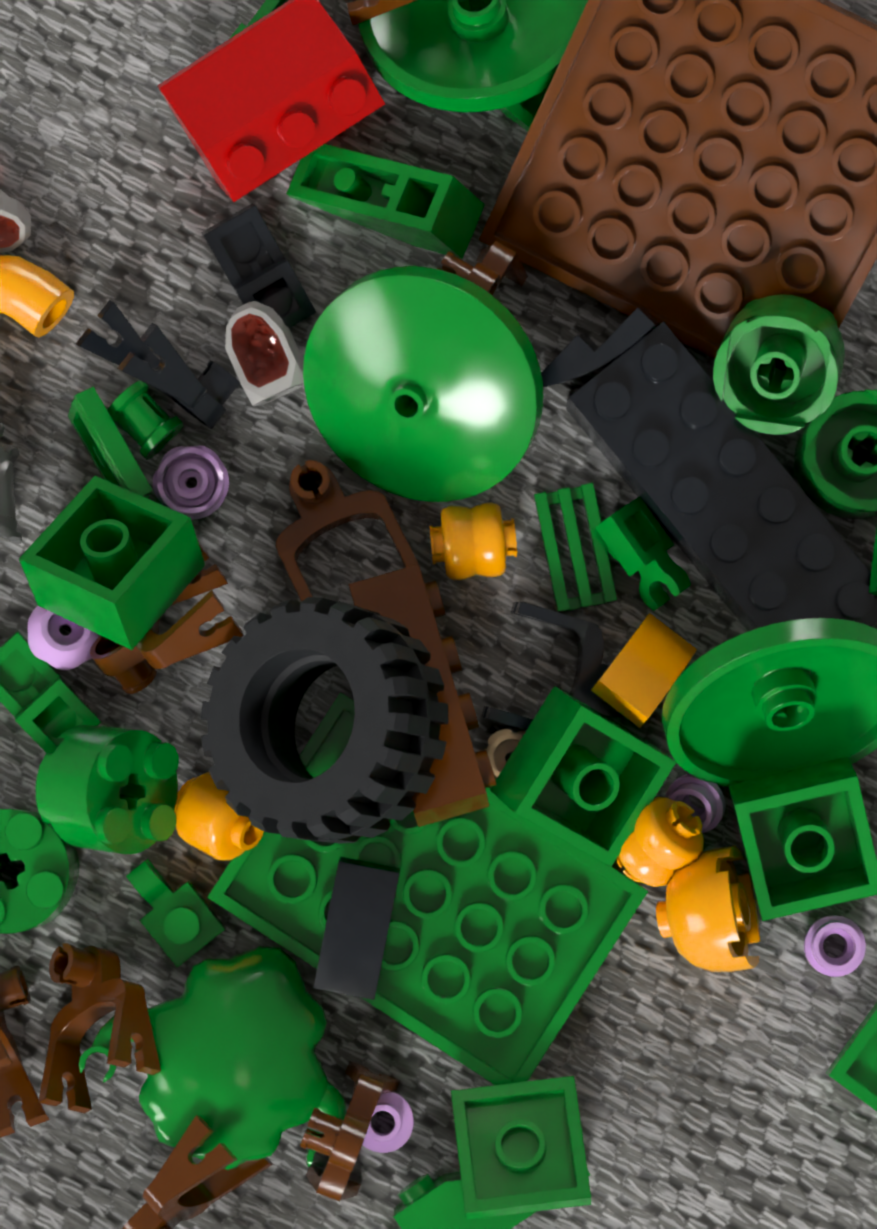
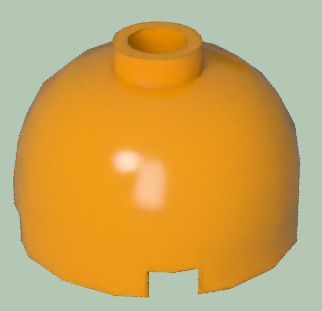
(711, 913)

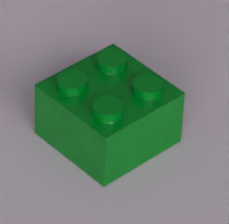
(113, 562)
(582, 776)
(806, 838)

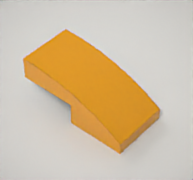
(644, 670)

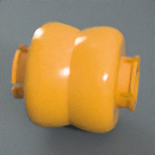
(473, 541)
(662, 842)

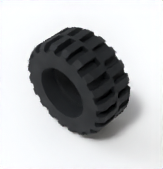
(257, 708)

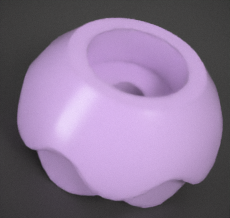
(186, 463)
(53, 647)

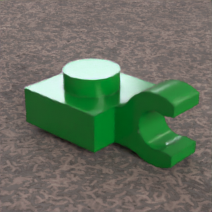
(641, 545)
(179, 919)

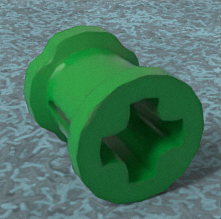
(144, 419)

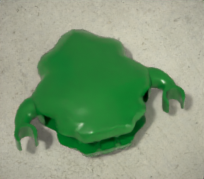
(236, 1056)

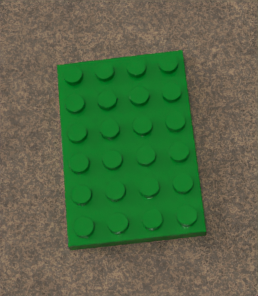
(486, 924)

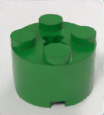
(747, 374)
(825, 456)
(109, 789)
(48, 874)

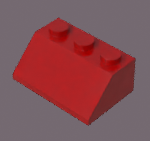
(271, 95)

